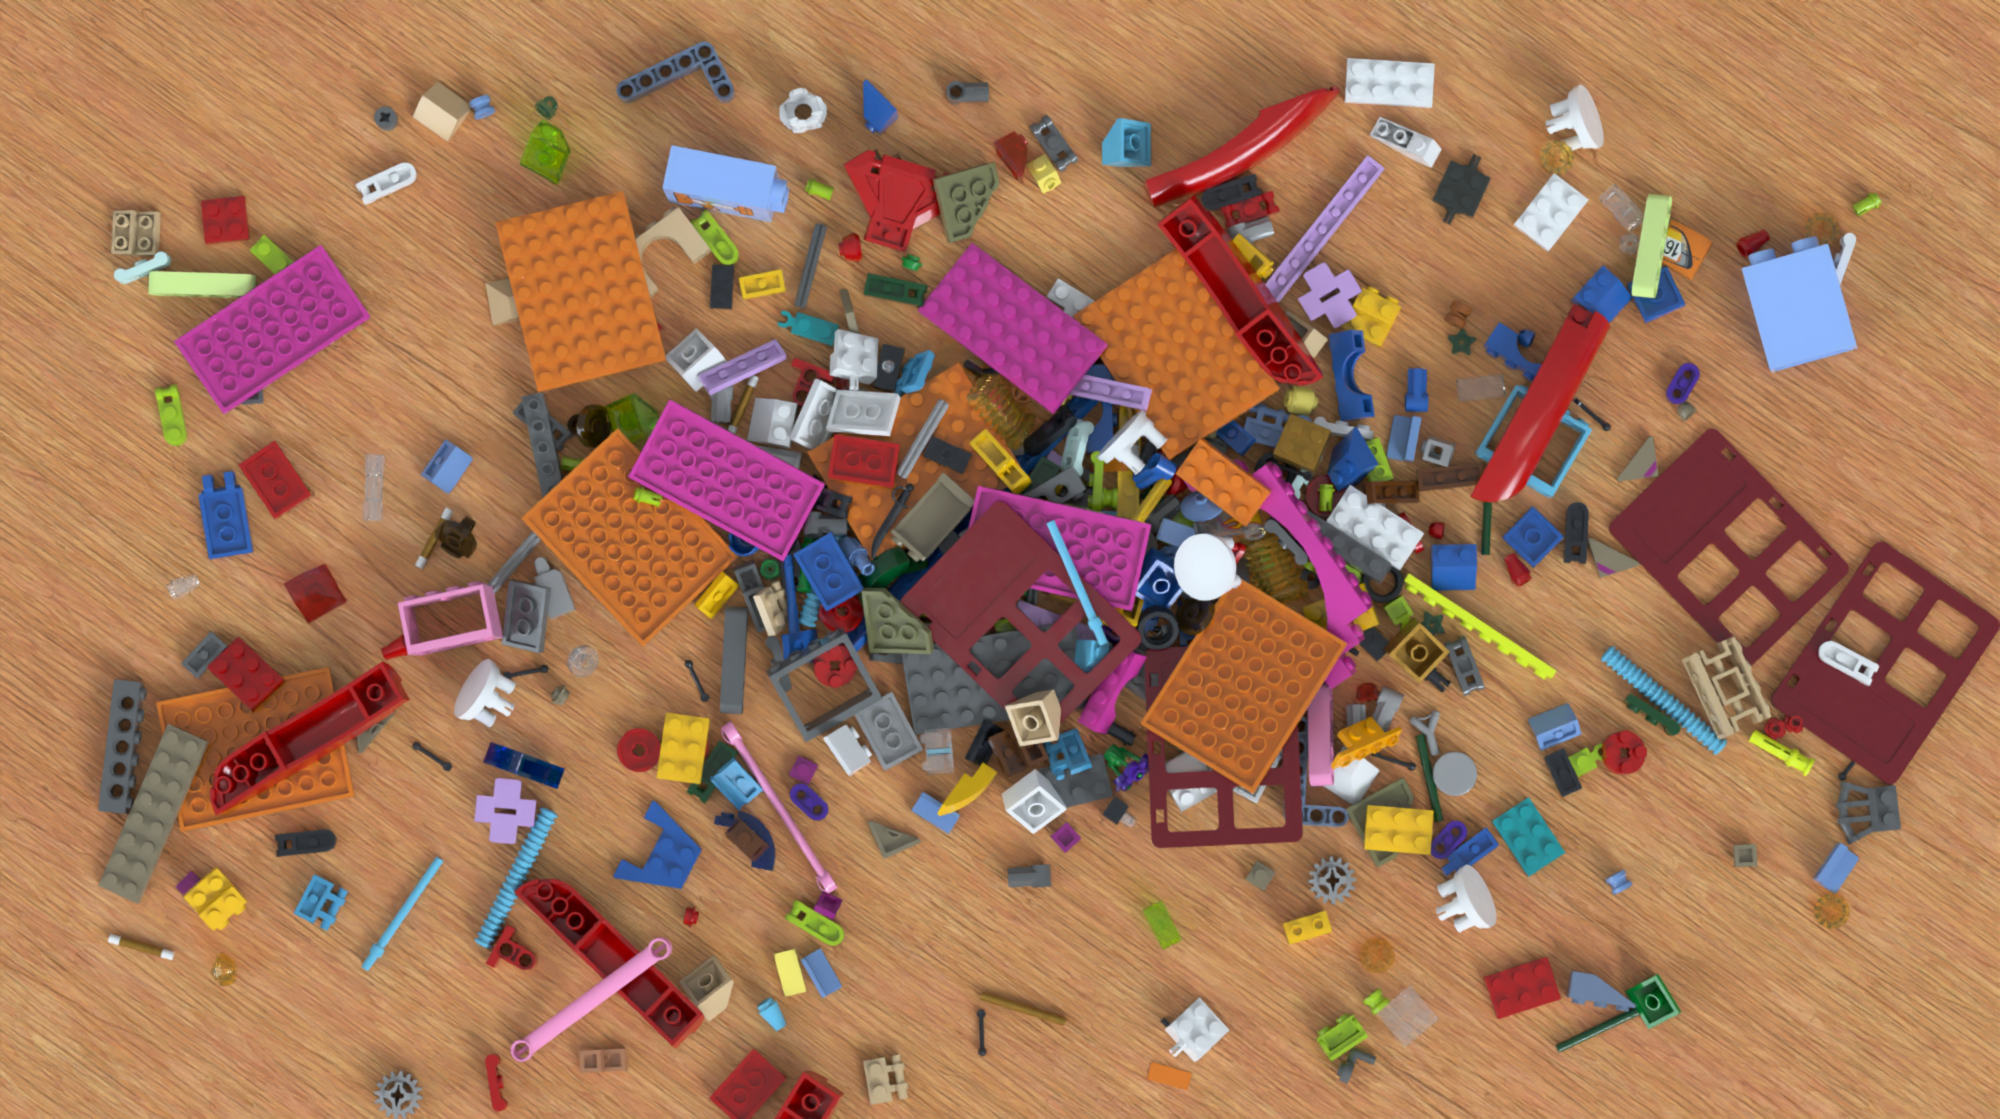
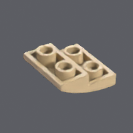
(135, 233)

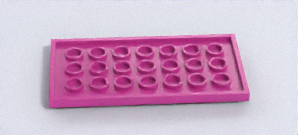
(1012, 328)
(272, 329)
(726, 480)
(1102, 546)

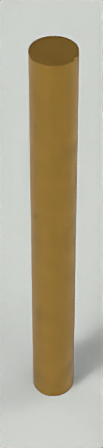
(1006, 1003)

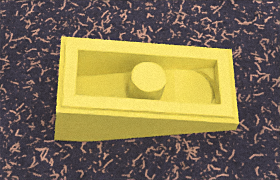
(790, 972)

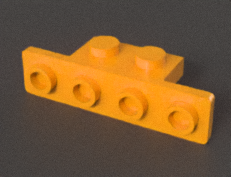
(1362, 740)

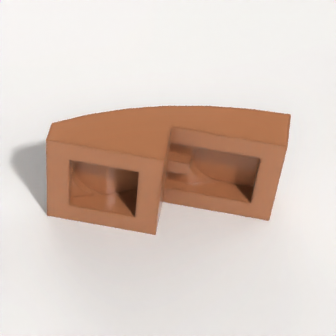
(603, 1060)

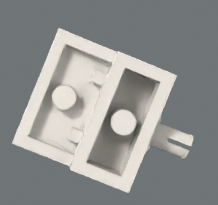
(854, 358)
(1196, 1030)

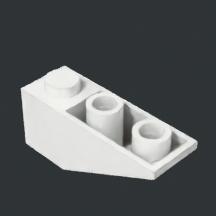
(1406, 141)

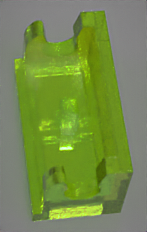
(1162, 925)

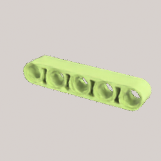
(1651, 245)
(200, 284)

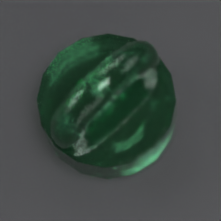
(545, 109)

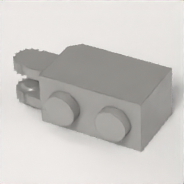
(560, 598)

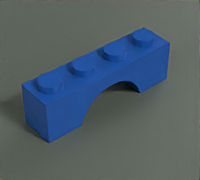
(1503, 344)
(1345, 350)
(1104, 429)

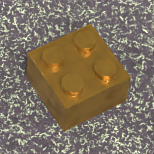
(1302, 444)
(1416, 650)

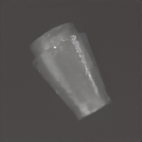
(182, 586)

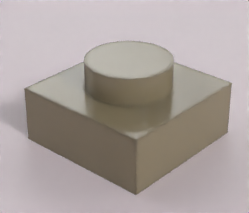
(1745, 855)
(1260, 876)

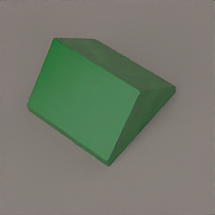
(1653, 1001)

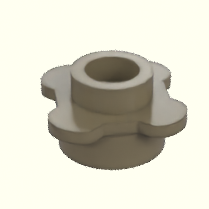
(559, 695)

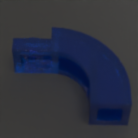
(524, 765)
(768, 858)

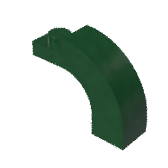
(889, 567)

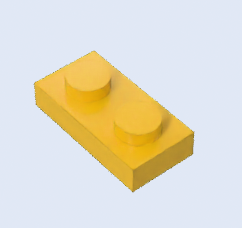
(762, 284)
(716, 595)

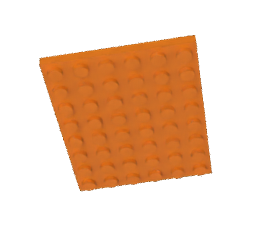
(580, 291)
(1178, 343)
(957, 427)
(627, 553)
(1244, 685)
(231, 724)

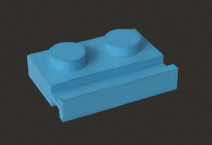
(736, 783)

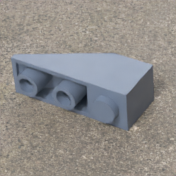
(1592, 988)

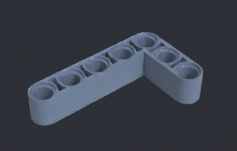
(679, 72)
(1326, 811)

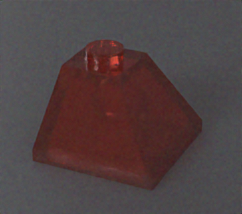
(1013, 152)
(315, 592)

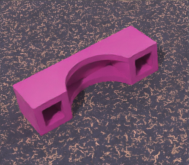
(1100, 709)

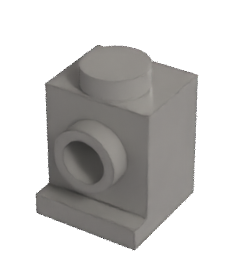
(1431, 455)

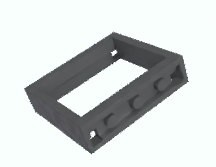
(839, 713)

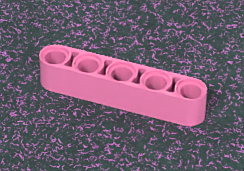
(1321, 738)

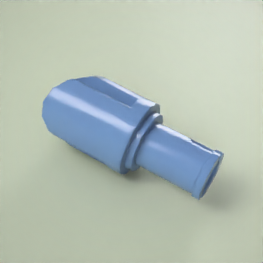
(856, 554)

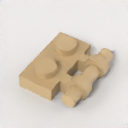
(766, 602)
(878, 1079)

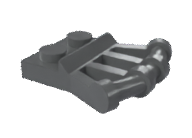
(1882, 810)

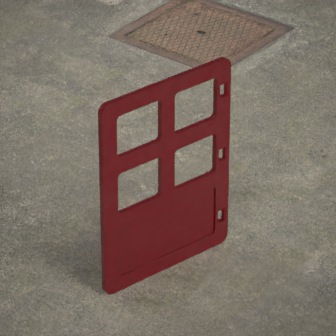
(1692, 509)
(982, 582)
(1877, 722)
(1160, 781)

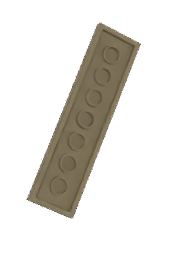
(153, 813)

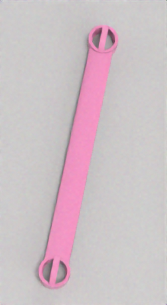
(822, 874)
(591, 999)

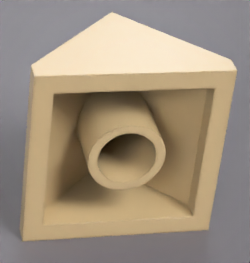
(441, 111)

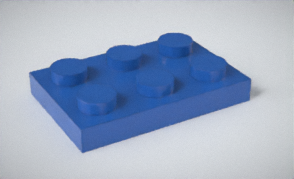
(829, 571)

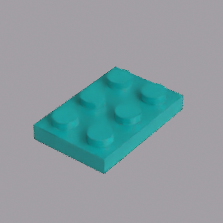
(1528, 837)

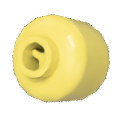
(1300, 400)

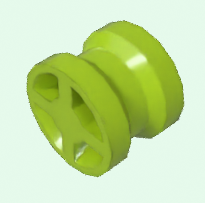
(1109, 498)
(1376, 1001)

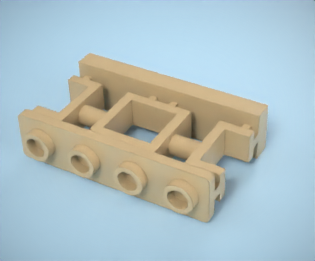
(1712, 695)

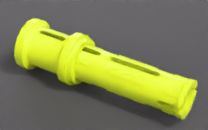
(1791, 757)

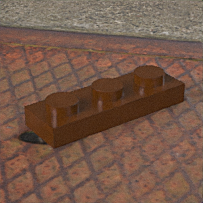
(1449, 477)
(1392, 492)

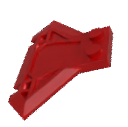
(895, 197)

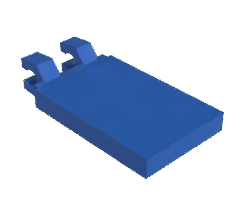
(225, 518)

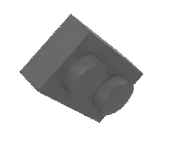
(204, 654)

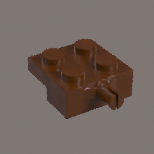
(1013, 757)

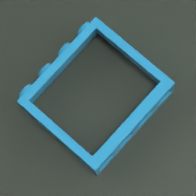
(1535, 483)

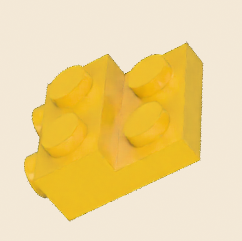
(1257, 259)
(1373, 316)
(216, 899)

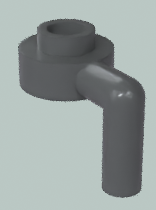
(1345, 1070)

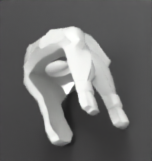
(796, 98)

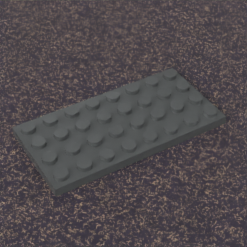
(948, 697)

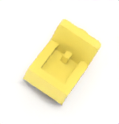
(1044, 173)

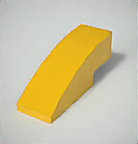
(1000, 462)
(968, 789)

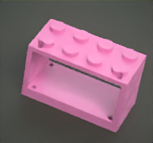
(410, 626)

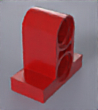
(803, 385)
(515, 957)

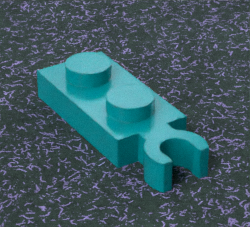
(810, 328)

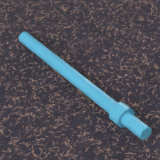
(1094, 621)
(378, 949)

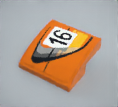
(1684, 250)

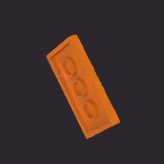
(1223, 482)

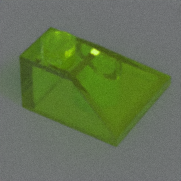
(546, 152)
(632, 417)

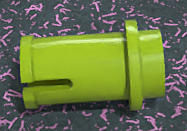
(819, 189)
(1866, 204)
(570, 463)
(646, 496)
(1326, 497)

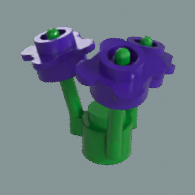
(1133, 772)

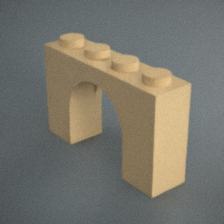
(678, 229)

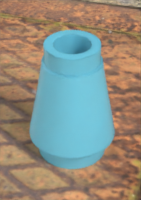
(771, 1013)

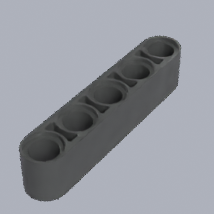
(734, 660)

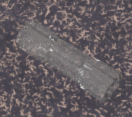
(373, 487)

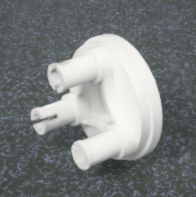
(1578, 114)
(1121, 443)
(1206, 566)
(479, 692)
(1472, 898)

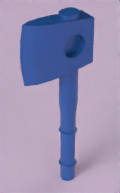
(795, 639)

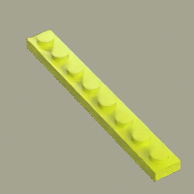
(1470, 622)

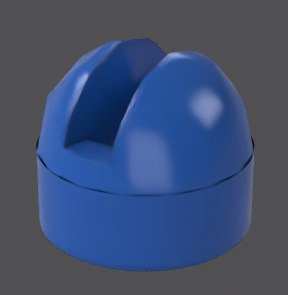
(1526, 337)

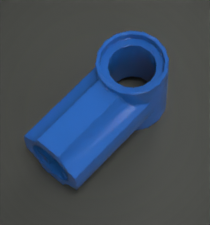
(1416, 397)
(1157, 468)

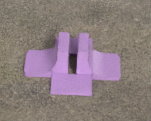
(1322, 284)
(507, 796)

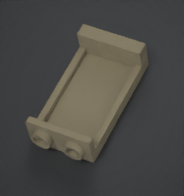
(932, 518)

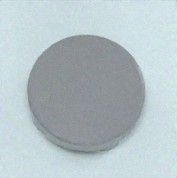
(1454, 773)

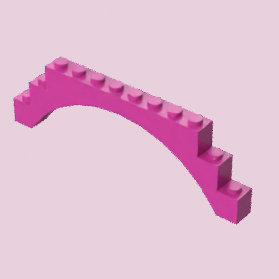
(1341, 590)

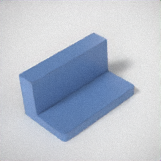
(1403, 438)
(447, 466)
(1555, 726)
(928, 807)
(1836, 868)
(821, 973)

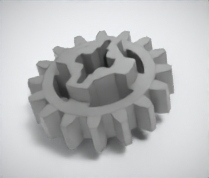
(1331, 865)
(408, 1096)

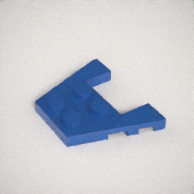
(671, 857)

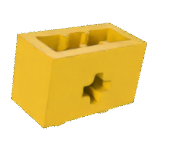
(1307, 927)

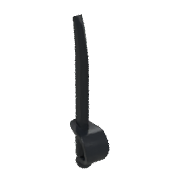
(893, 514)

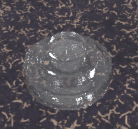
(582, 661)

